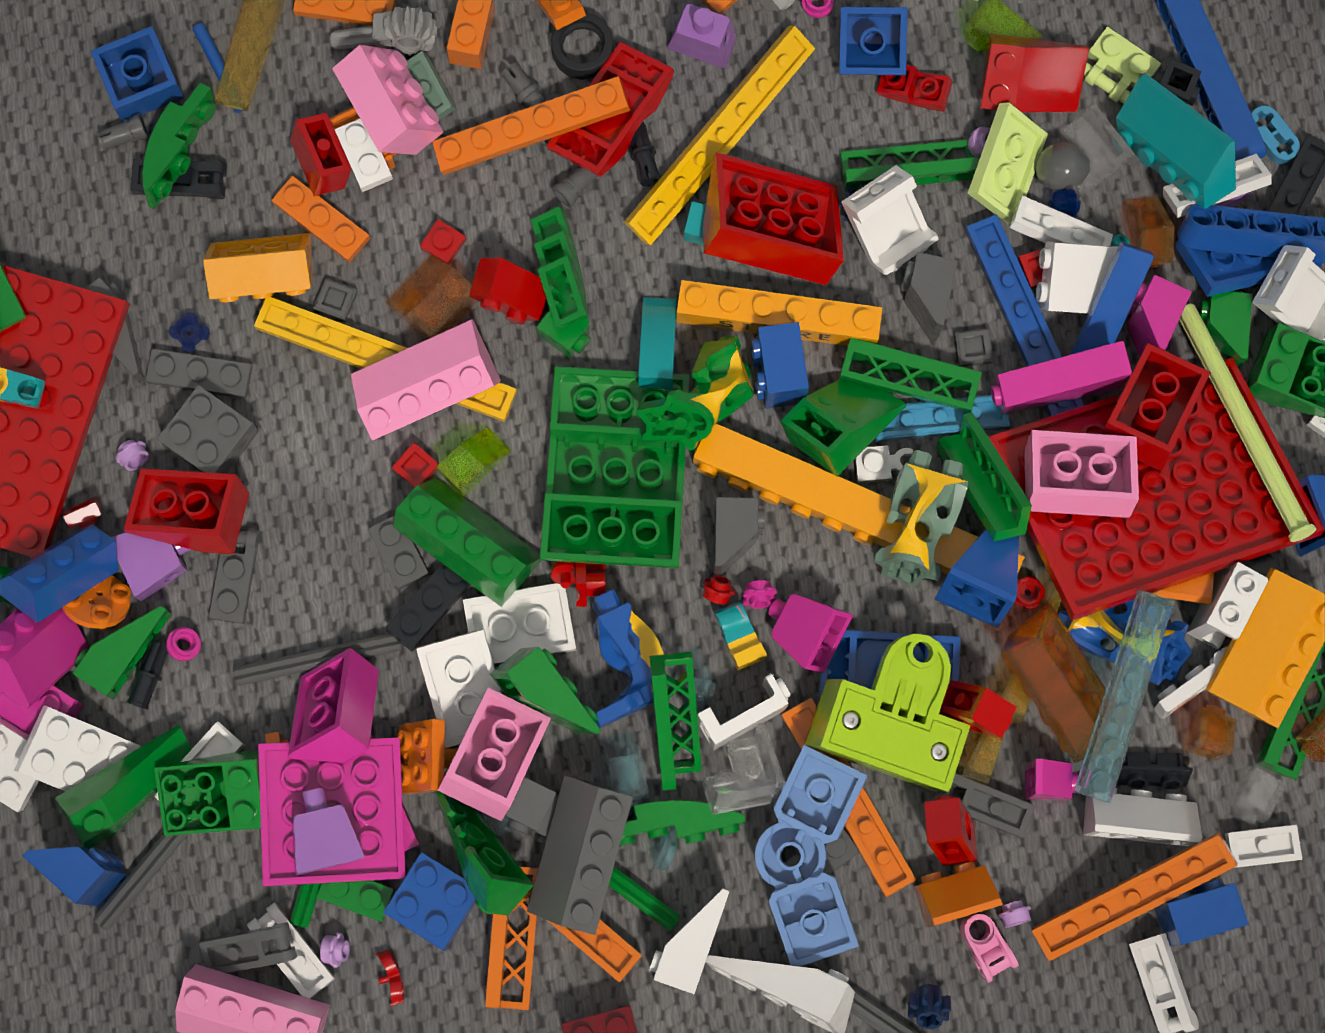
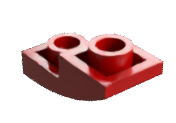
(917, 88)

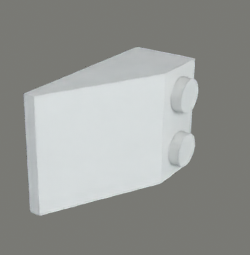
(687, 951)

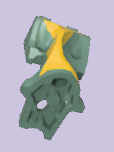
(910, 556)

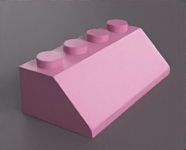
(423, 379)
(230, 1004)

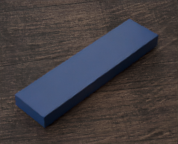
(1114, 298)

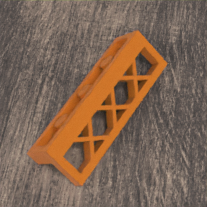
(498, 953)

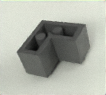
(532, 809)

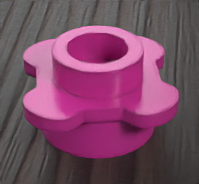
(759, 594)

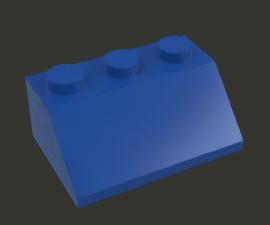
(61, 573)
(79, 872)

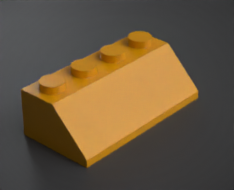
(1274, 650)

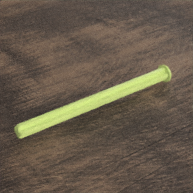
(1246, 425)

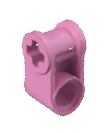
(987, 948)

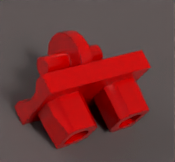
(586, 583)

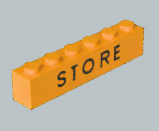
(748, 309)

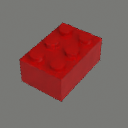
(1157, 404)

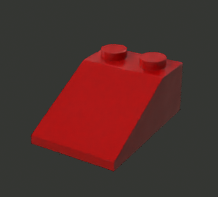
(1032, 74)
(188, 509)

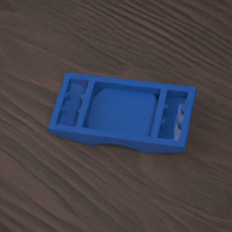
(861, 653)

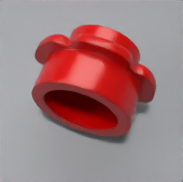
(718, 589)
(1036, 589)

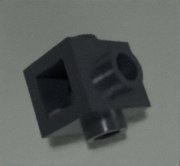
(1180, 80)

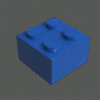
(137, 73)
(781, 365)
(432, 902)
(1199, 915)

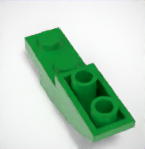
(167, 148)
(688, 818)

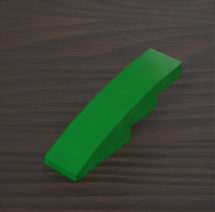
(559, 268)

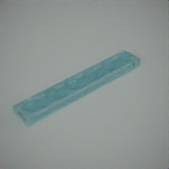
(1124, 696)

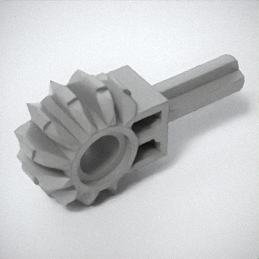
(400, 30)

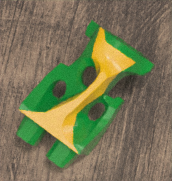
(719, 391)

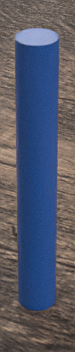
(210, 51)

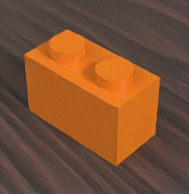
(470, 32)

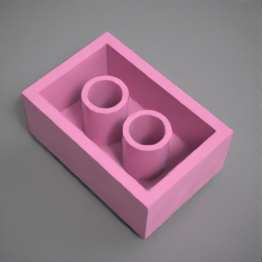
(388, 100)
(1081, 473)
(494, 754)

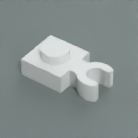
(876, 464)

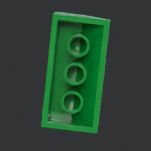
(465, 540)

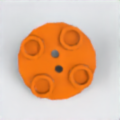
(105, 609)

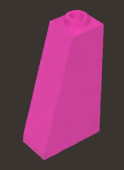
(1062, 379)

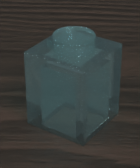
(629, 775)

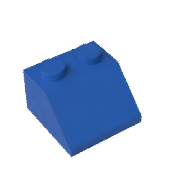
(873, 40)

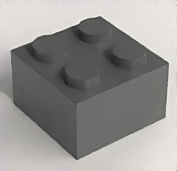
(207, 433)

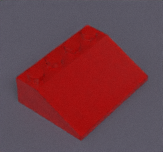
(772, 220)

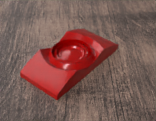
(607, 141)

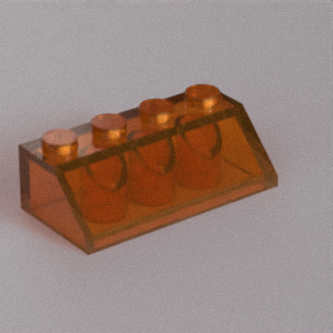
(1056, 678)

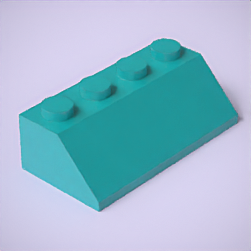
(1178, 143)

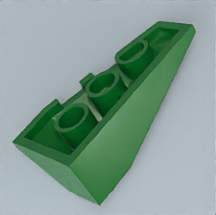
(115, 794)
(484, 860)

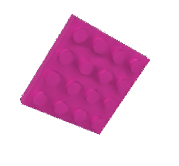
(365, 786)

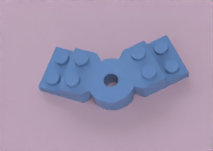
(805, 897)

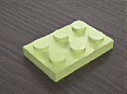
(1007, 161)

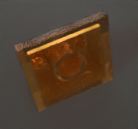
(433, 298)

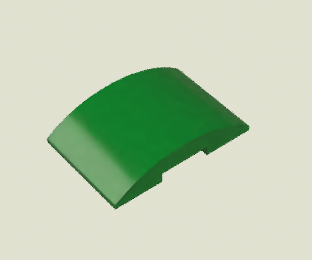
(606, 486)

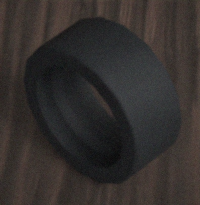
(582, 70)

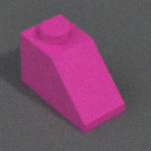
(1049, 780)

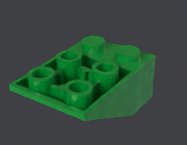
(1290, 371)
(840, 421)
(533, 681)
(210, 794)

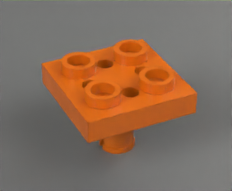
(423, 755)

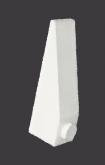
(813, 993)

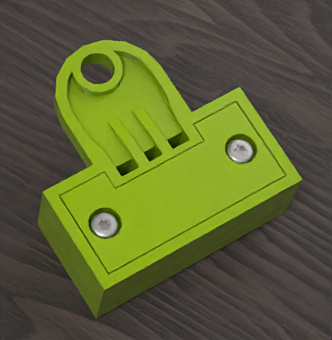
(897, 720)

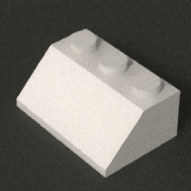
(1144, 818)

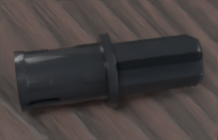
(643, 155)
(148, 675)

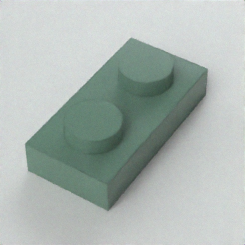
(433, 87)

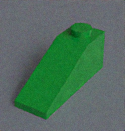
(115, 657)

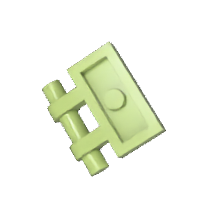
(1121, 59)

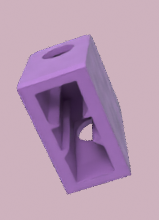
(703, 34)
(148, 563)
(323, 835)

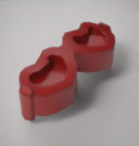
(394, 977)

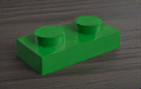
(361, 897)

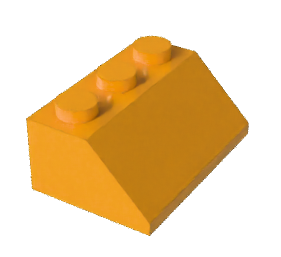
(259, 267)

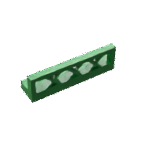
(922, 172)
(912, 367)
(991, 485)
(665, 722)
(1277, 737)

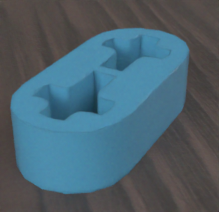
(1278, 130)

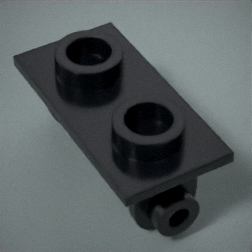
(1170, 770)

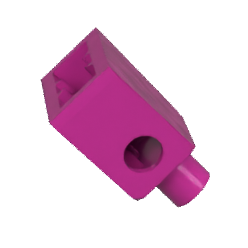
(808, 630)

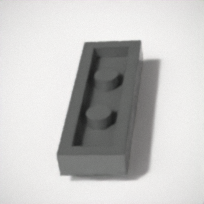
(189, 371)

